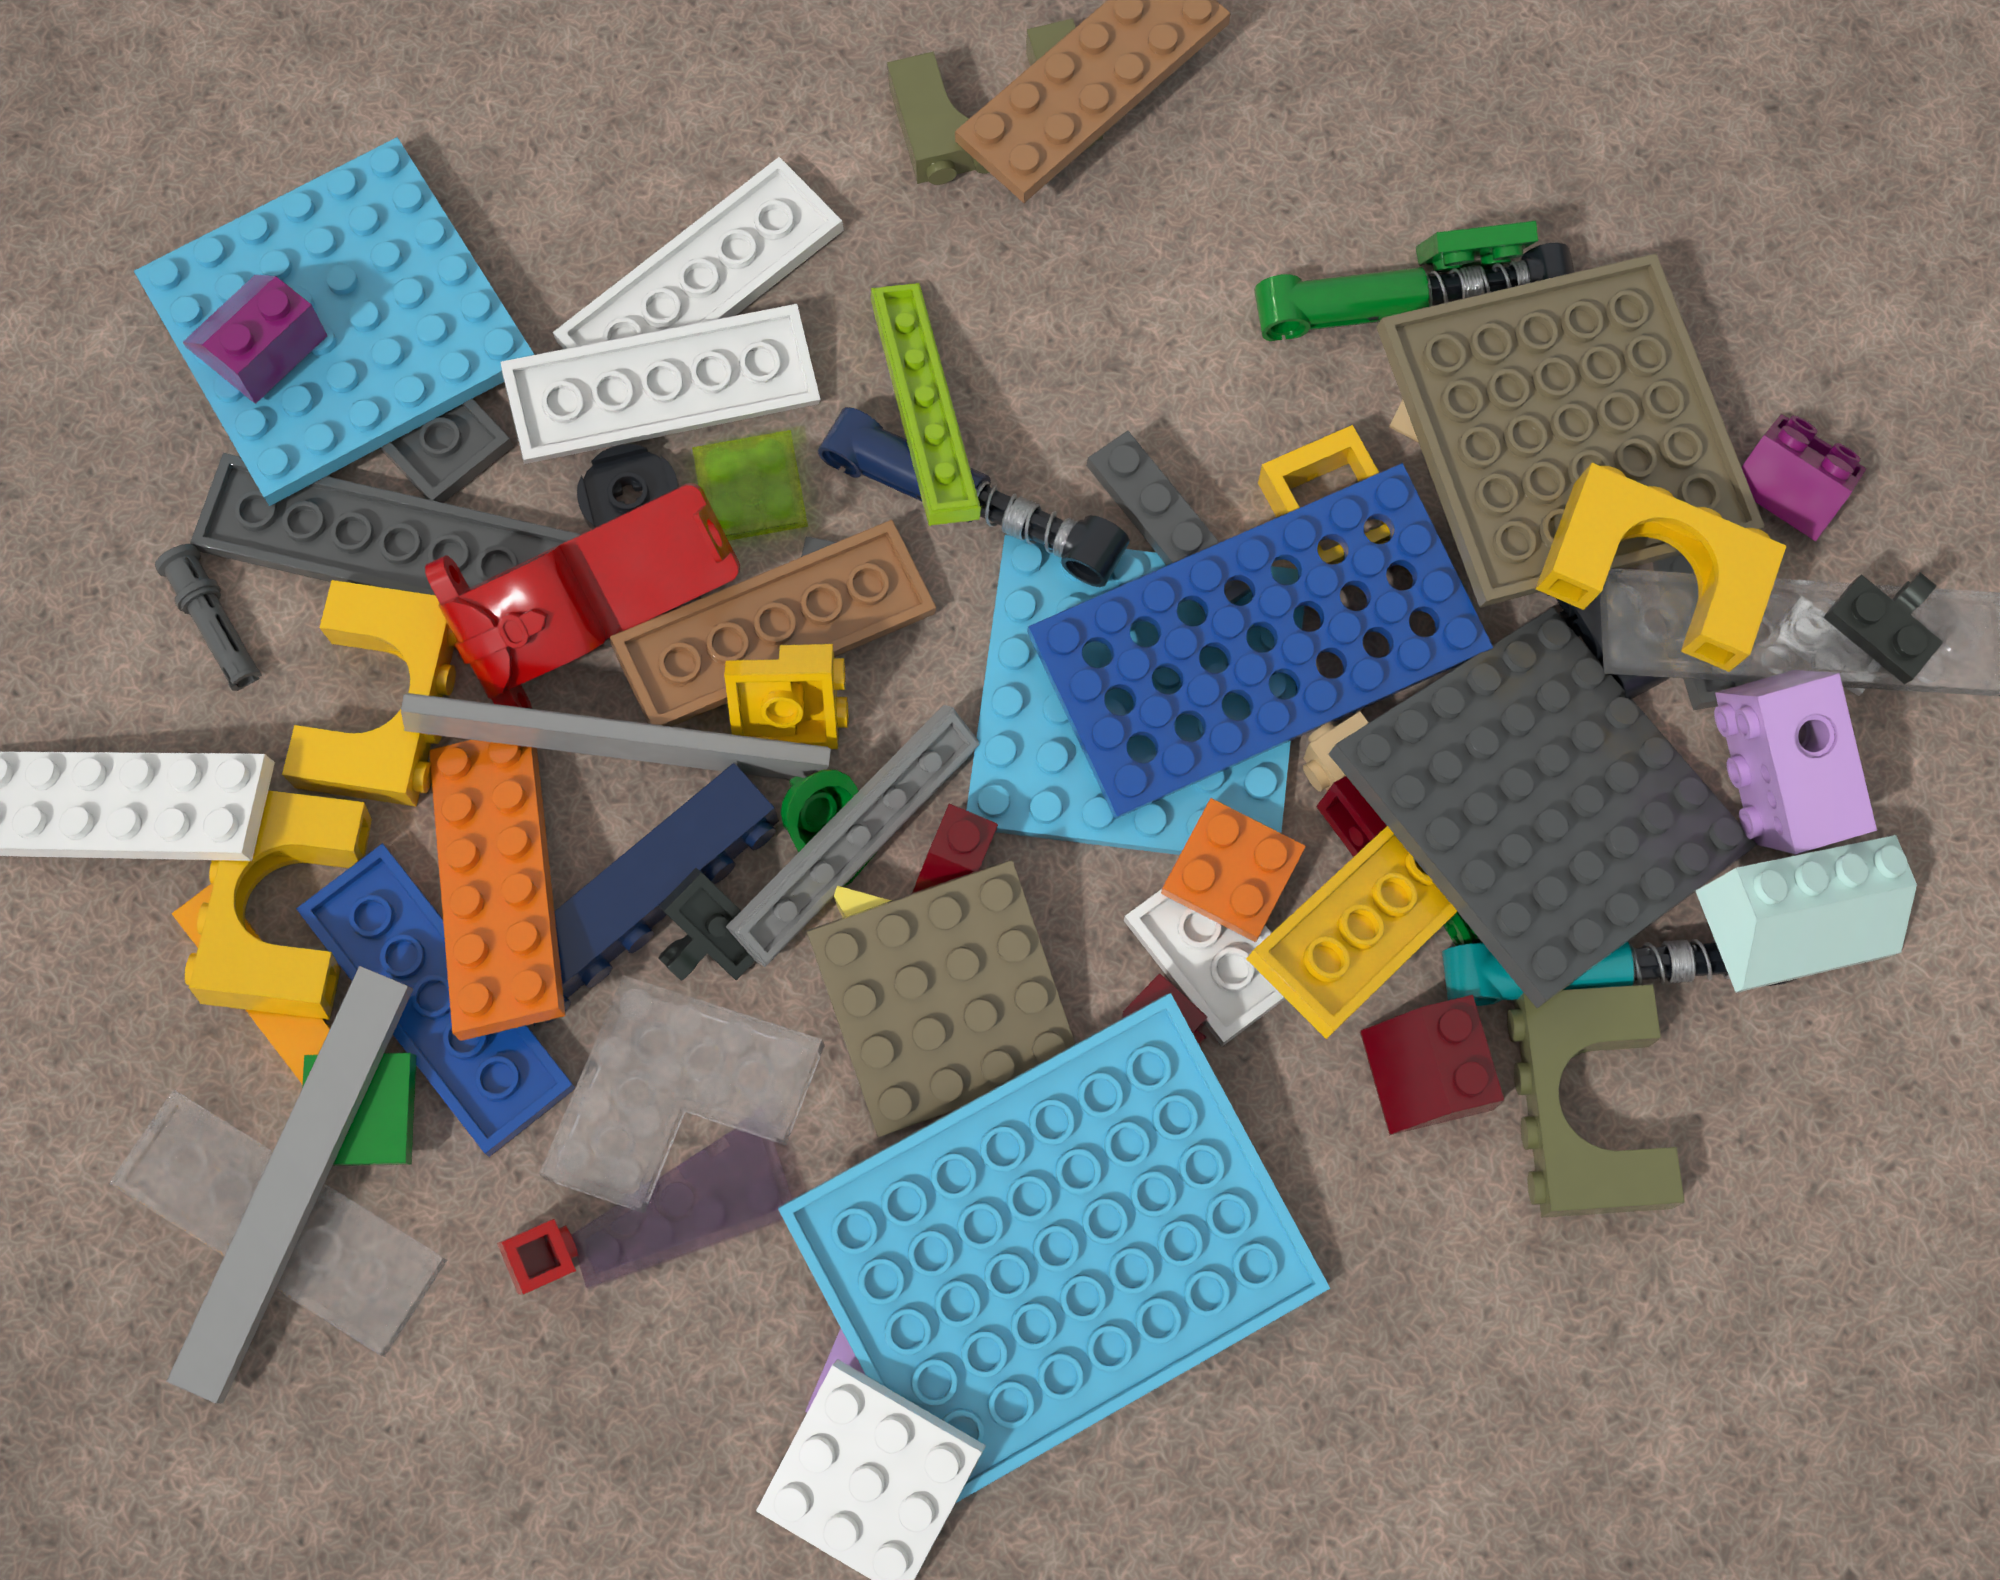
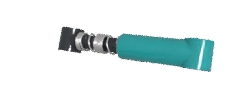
(1476, 972)

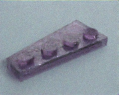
(698, 1204)

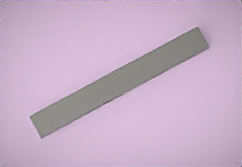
(610, 737)
(289, 1186)

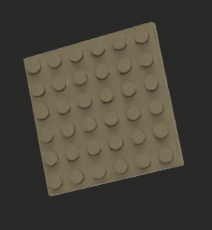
(1540, 384)

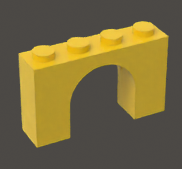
(1730, 562)
(387, 760)
(258, 976)

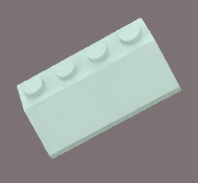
(1810, 912)

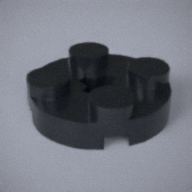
(615, 469)

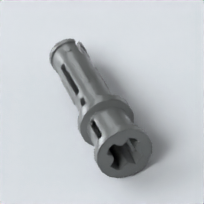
(200, 599)

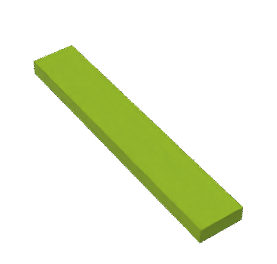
(925, 405)

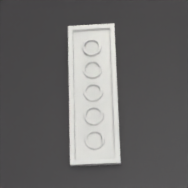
(714, 263)
(659, 383)
(132, 804)

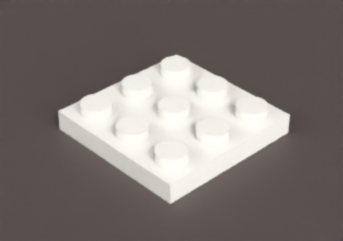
(870, 1476)

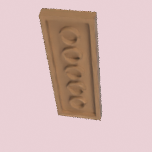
(1085, 87)
(826, 597)

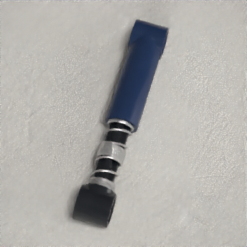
(1087, 547)

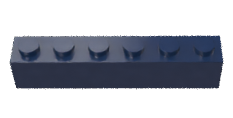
(624, 899)

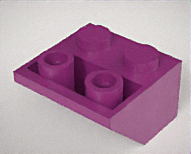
(1801, 475)

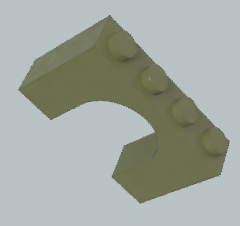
(931, 119)
(1570, 1172)

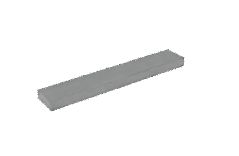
(853, 835)

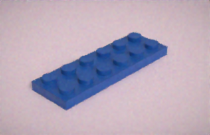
(387, 925)

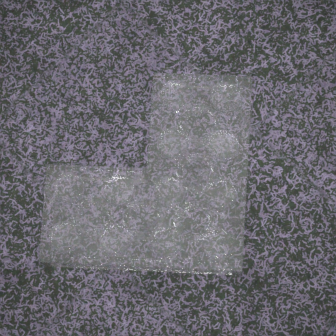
(669, 1058)

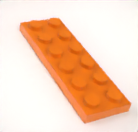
(495, 888)

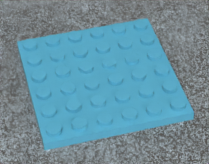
(394, 291)
(1028, 759)

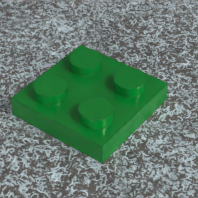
(1490, 243)

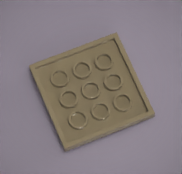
(941, 995)

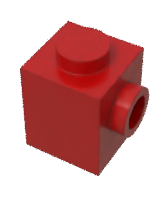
(538, 1255)

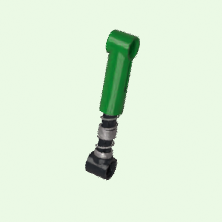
(1296, 306)

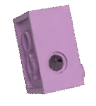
(1795, 761)

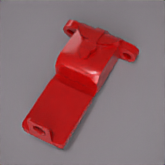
(583, 590)

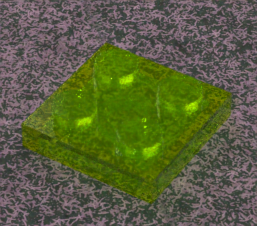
(752, 484)

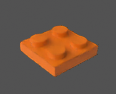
(1233, 870)

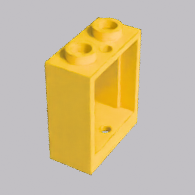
(1314, 461)

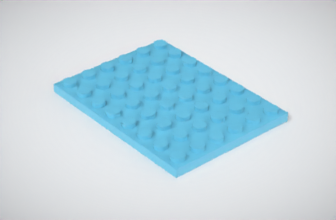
(1058, 1242)

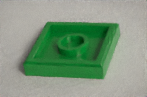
(385, 1117)

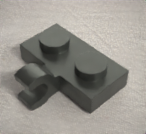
(1885, 625)
(703, 914)

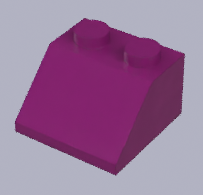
(258, 335)

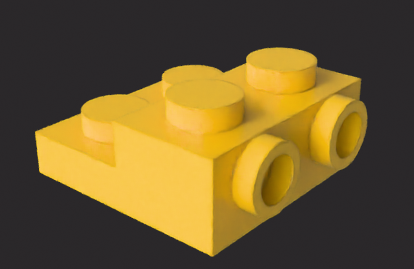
(789, 696)

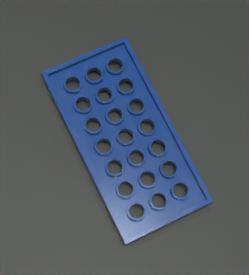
(1271, 720)

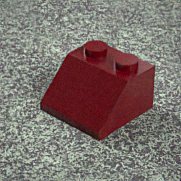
(1432, 1065)

